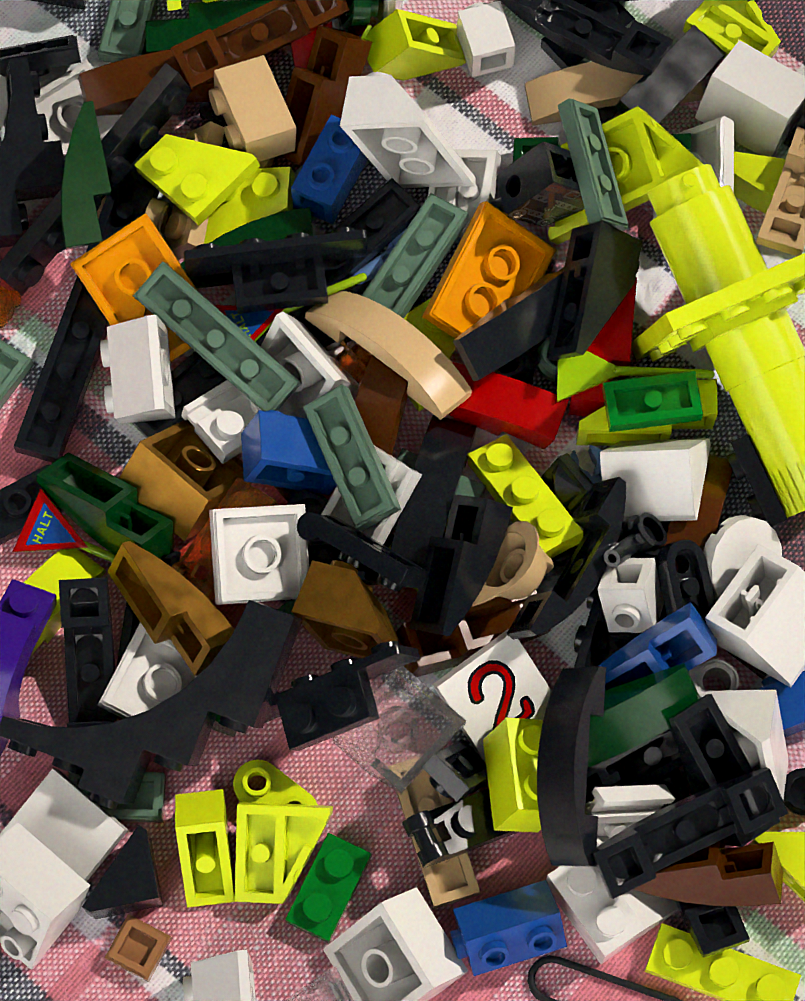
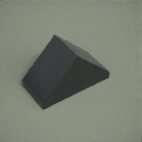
(129, 882)

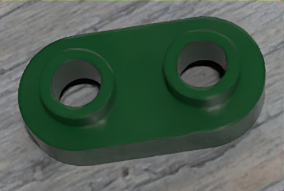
(358, 15)

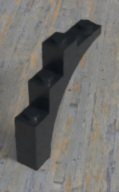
(27, 164)
(116, 754)

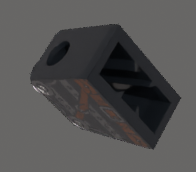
(539, 186)

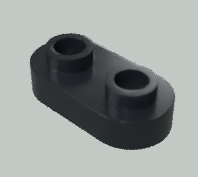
(690, 582)

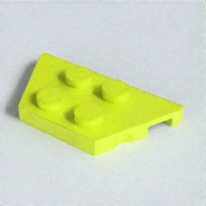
(641, 159)

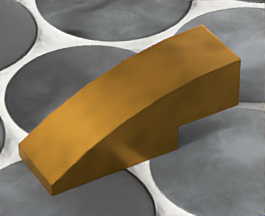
(170, 606)

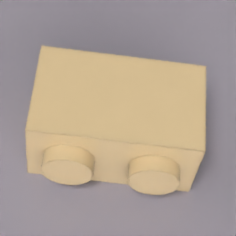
(253, 109)

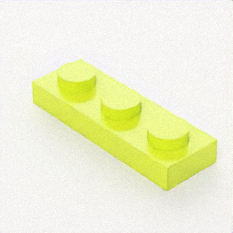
(518, 485)
(721, 975)

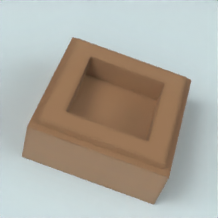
(138, 948)

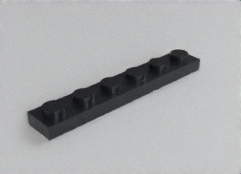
(121, 146)

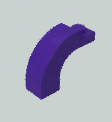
(22, 620)

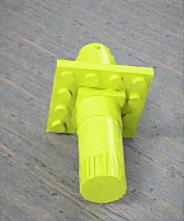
(738, 315)

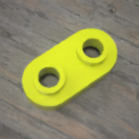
(278, 786)

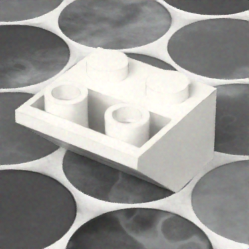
(764, 615)
(35, 896)

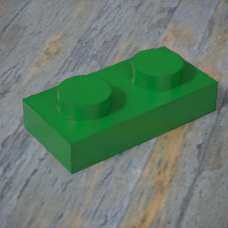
(652, 401)
(328, 888)

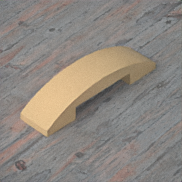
(585, 83)
(785, 218)
(396, 343)

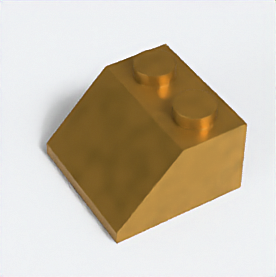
(180, 477)
(342, 610)

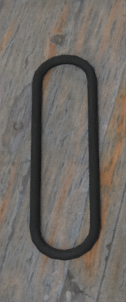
(590, 971)

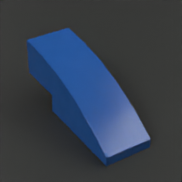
(670, 642)

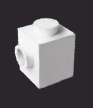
(485, 38)
(631, 595)

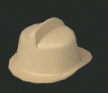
(518, 566)

